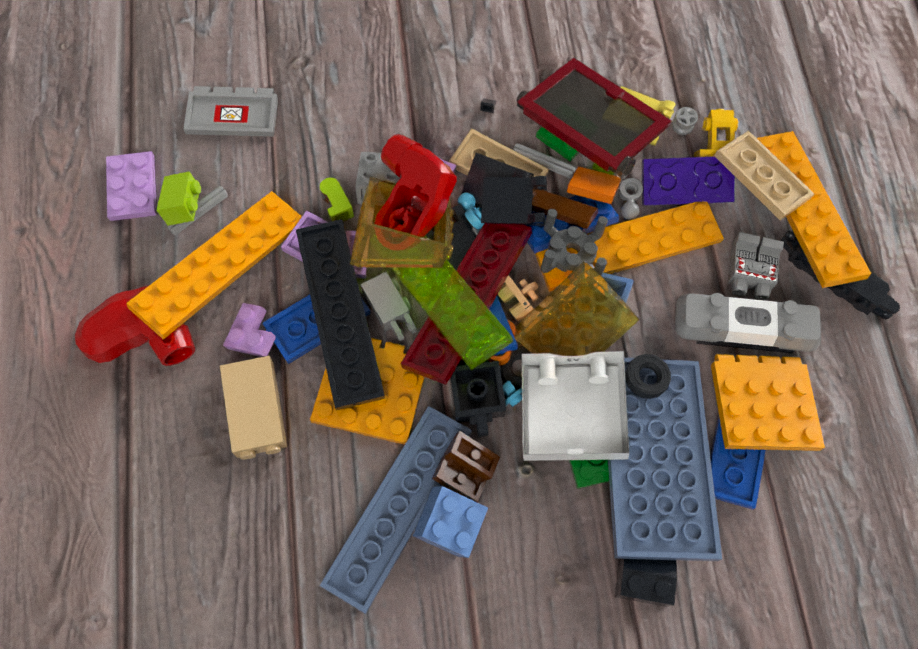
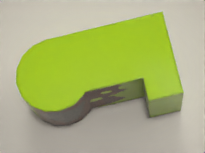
(334, 195)

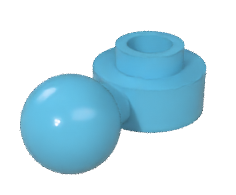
(472, 213)

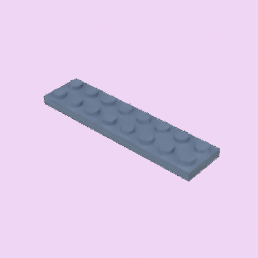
(391, 514)

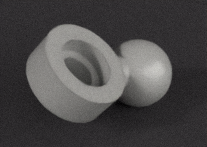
(630, 209)

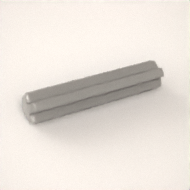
(553, 164)
(204, 205)

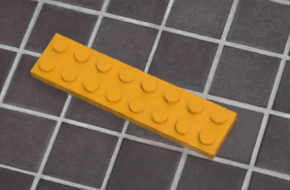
(817, 222)
(648, 239)
(214, 265)

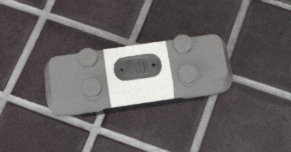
(748, 323)

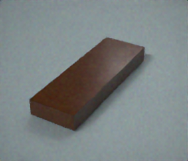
(567, 209)

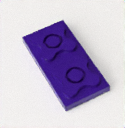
(686, 181)

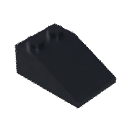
(647, 581)

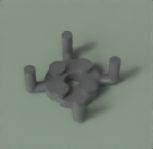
(574, 238)

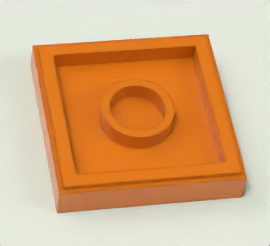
(594, 185)

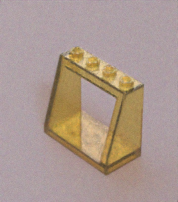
(388, 247)

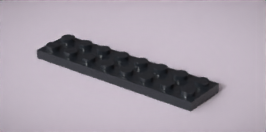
(339, 315)

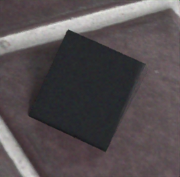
(487, 105)

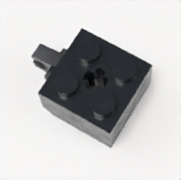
(478, 408)

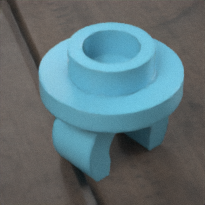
(513, 396)

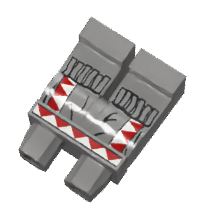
(754, 265)

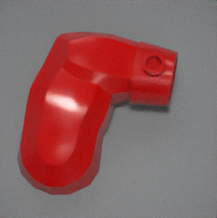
(421, 191)
(115, 329)

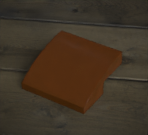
(466, 467)

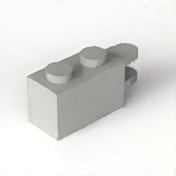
(388, 304)

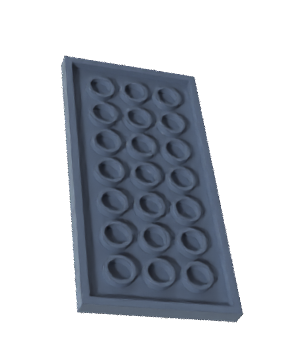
(665, 488)

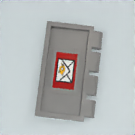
(231, 113)

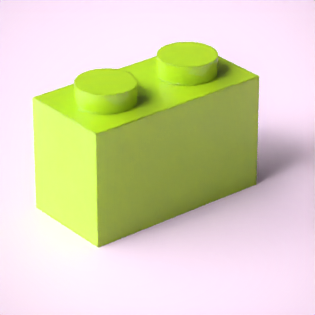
(178, 198)

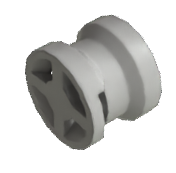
(689, 119)

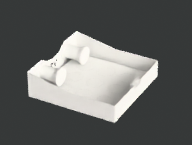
(574, 407)

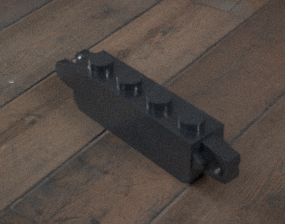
(864, 295)

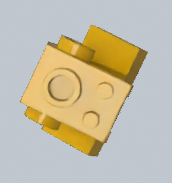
(721, 120)

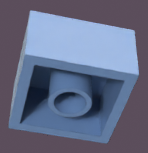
(450, 521)

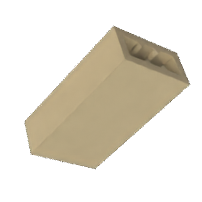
(253, 407)

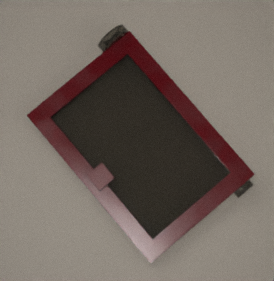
(593, 116)

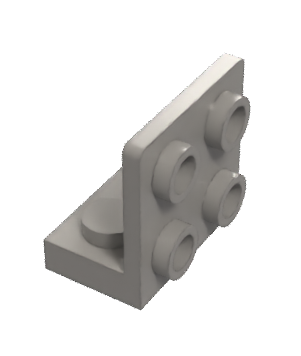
(371, 166)

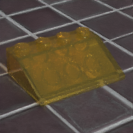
(577, 317)

